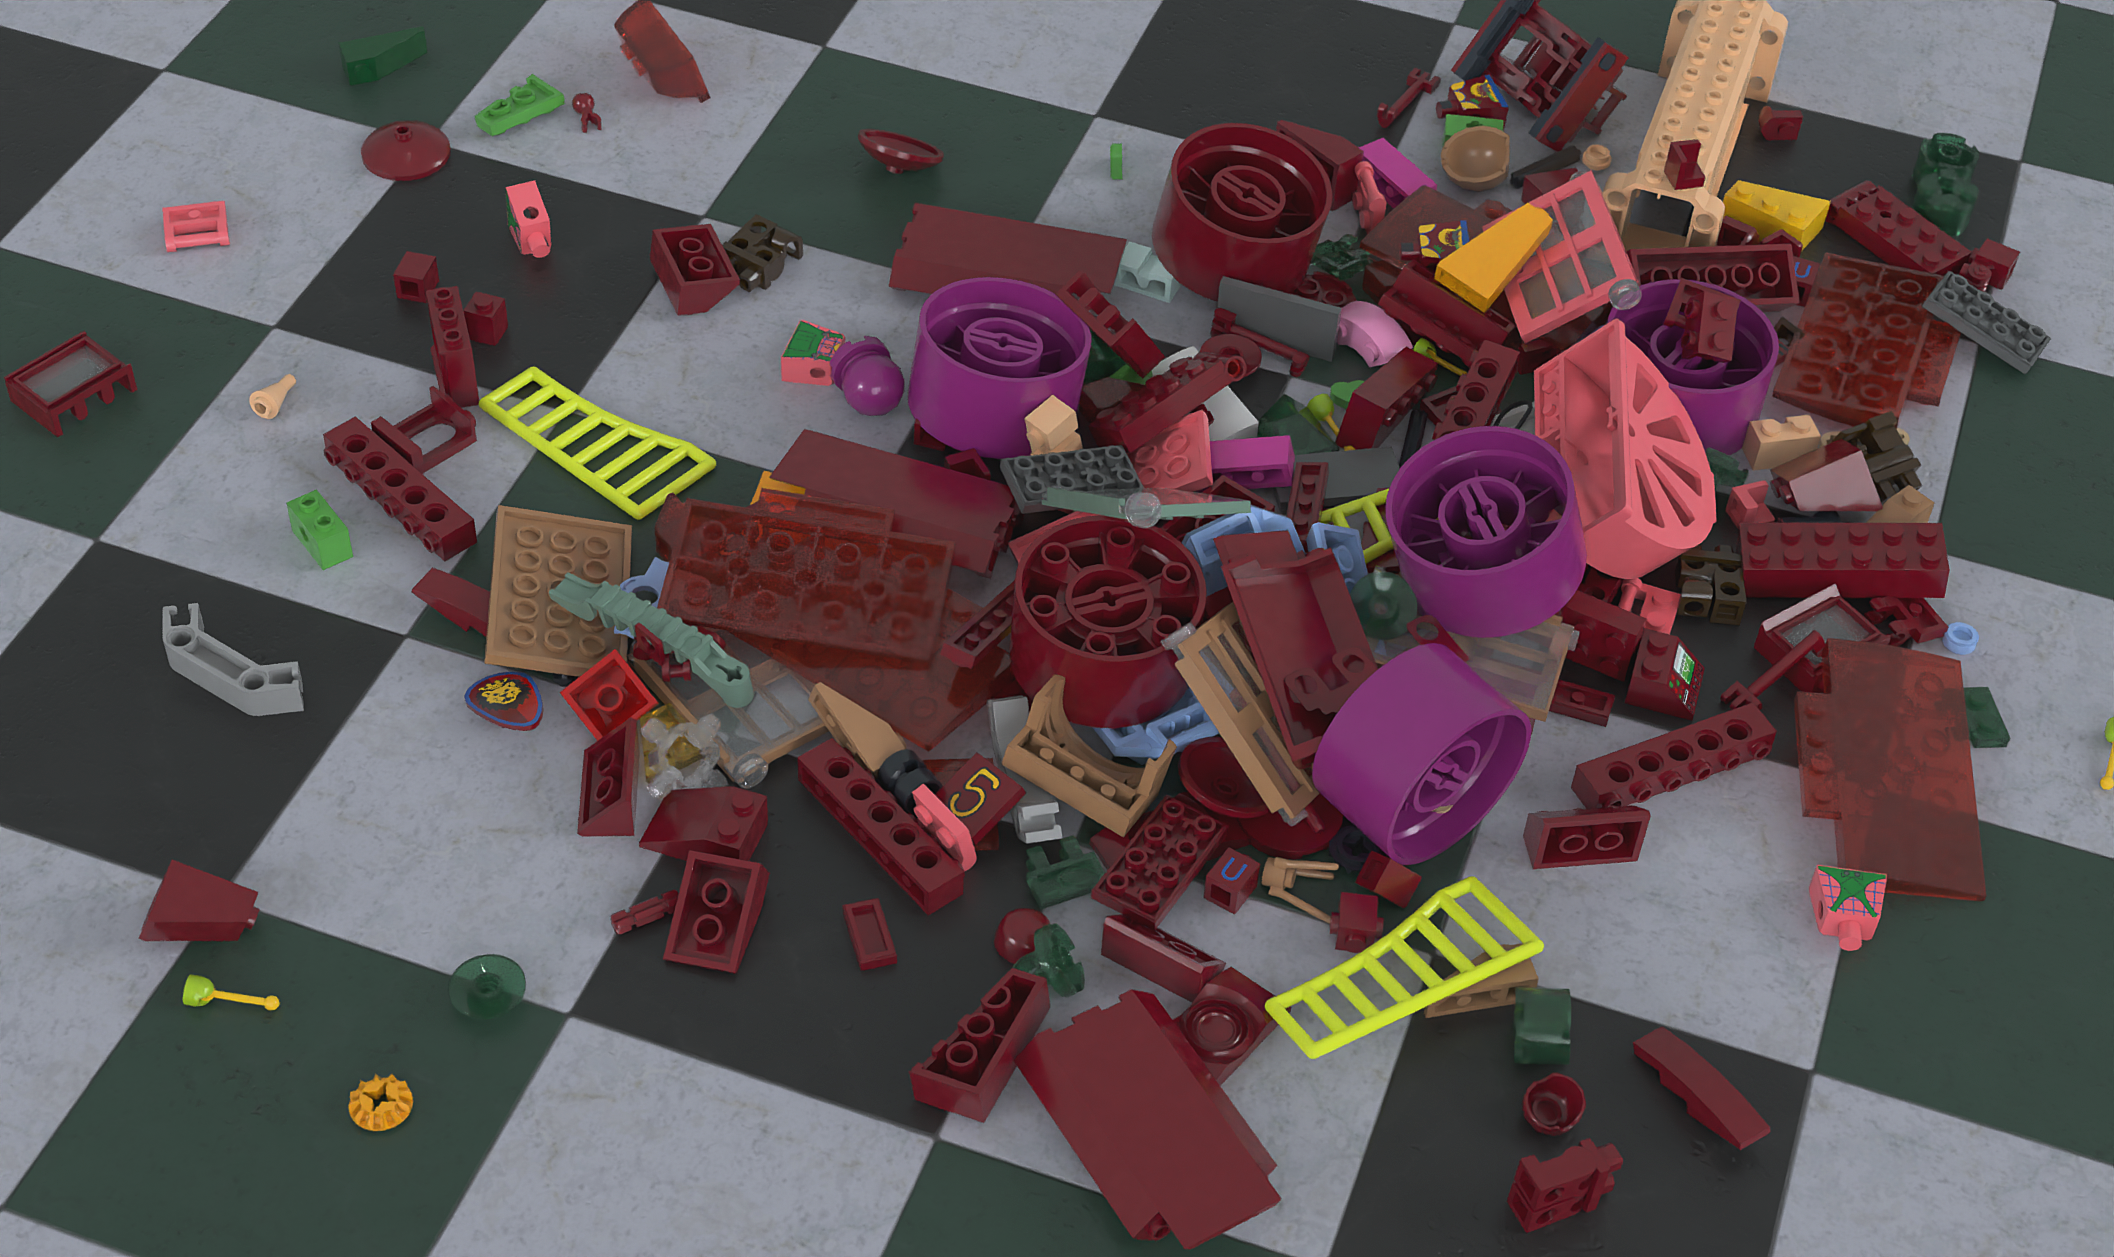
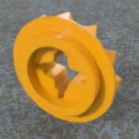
(387, 1113)

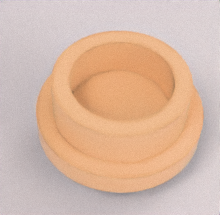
(1597, 157)

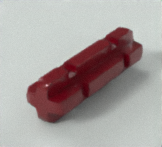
(644, 912)

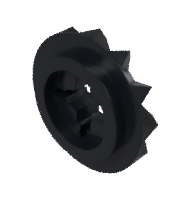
(1345, 842)

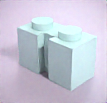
(1145, 274)

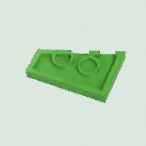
(520, 107)

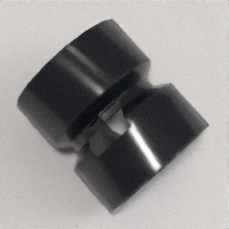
(903, 774)

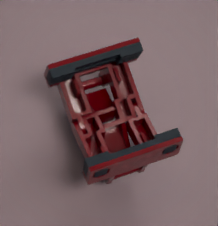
(1560, 62)

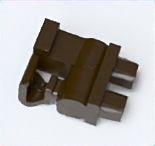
(761, 256)
(1885, 454)
(1712, 580)

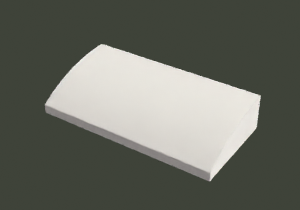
(1230, 415)

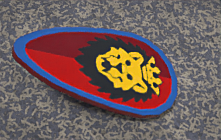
(507, 700)

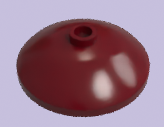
(405, 150)
(899, 151)
(1218, 779)

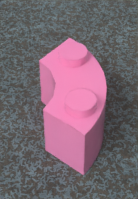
(1371, 333)

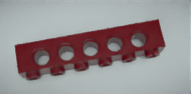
(1500, 367)
(399, 489)
(1674, 759)
(881, 826)

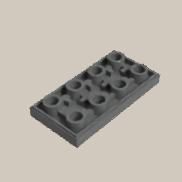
(1283, 317)
(1987, 322)
(1073, 470)
(1351, 474)

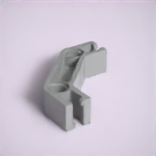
(227, 673)
(1035, 812)

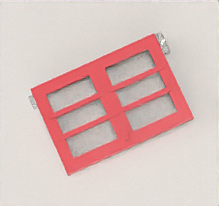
(1575, 265)

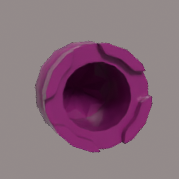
(868, 376)

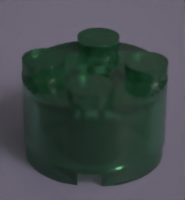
(1945, 152)
(1946, 201)
(1542, 1025)

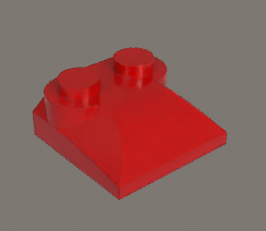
(608, 695)

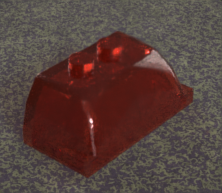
(659, 53)

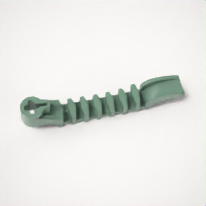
(624, 610)

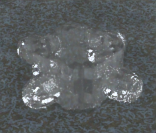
(698, 735)

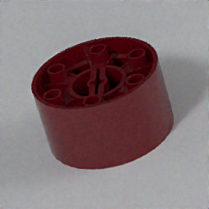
(1241, 209)
(1095, 610)

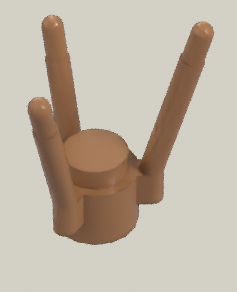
(1282, 873)

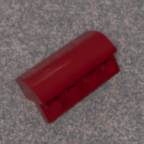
(1442, 314)

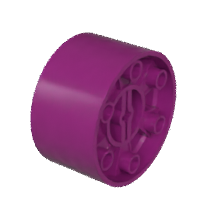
(991, 358)
(1714, 394)
(1474, 485)
(1417, 741)

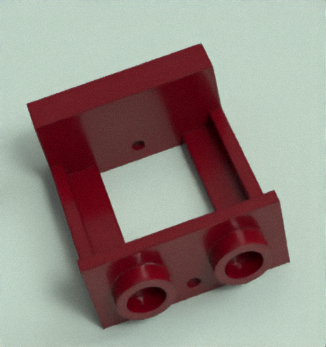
(440, 411)

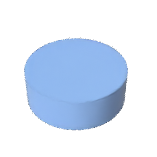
(1960, 638)

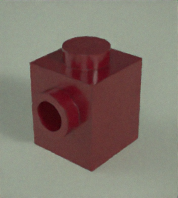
(1356, 922)

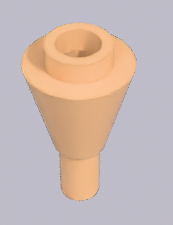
(268, 400)

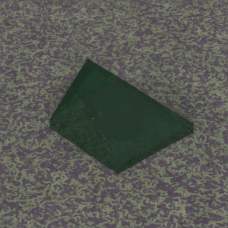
(1295, 419)

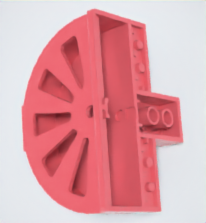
(1629, 451)

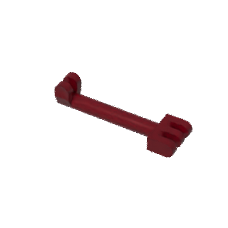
(1417, 84)
(1225, 324)
(1748, 695)

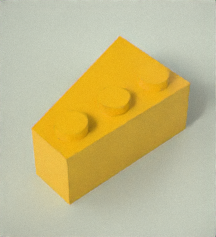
(1776, 209)

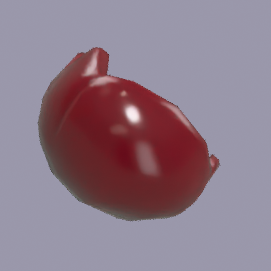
(1016, 933)
(1554, 1104)

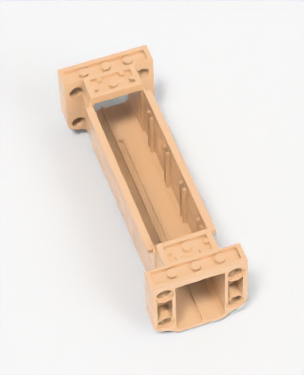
(1717, 64)

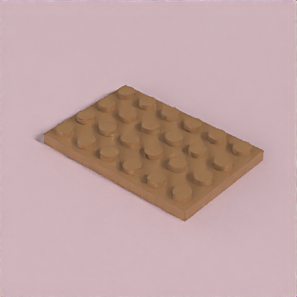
(528, 561)

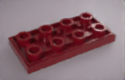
(1160, 862)

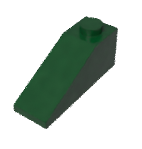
(379, 55)

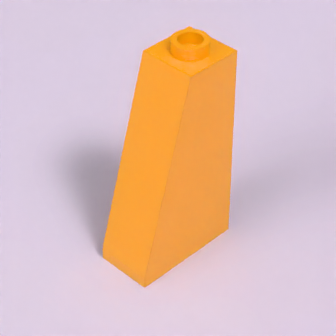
(1494, 257)

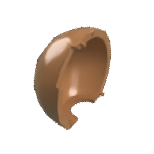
(1477, 158)

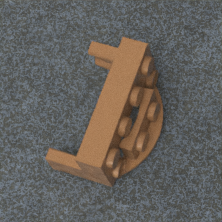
(1065, 766)

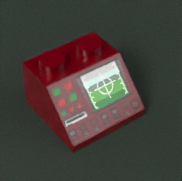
(1665, 676)

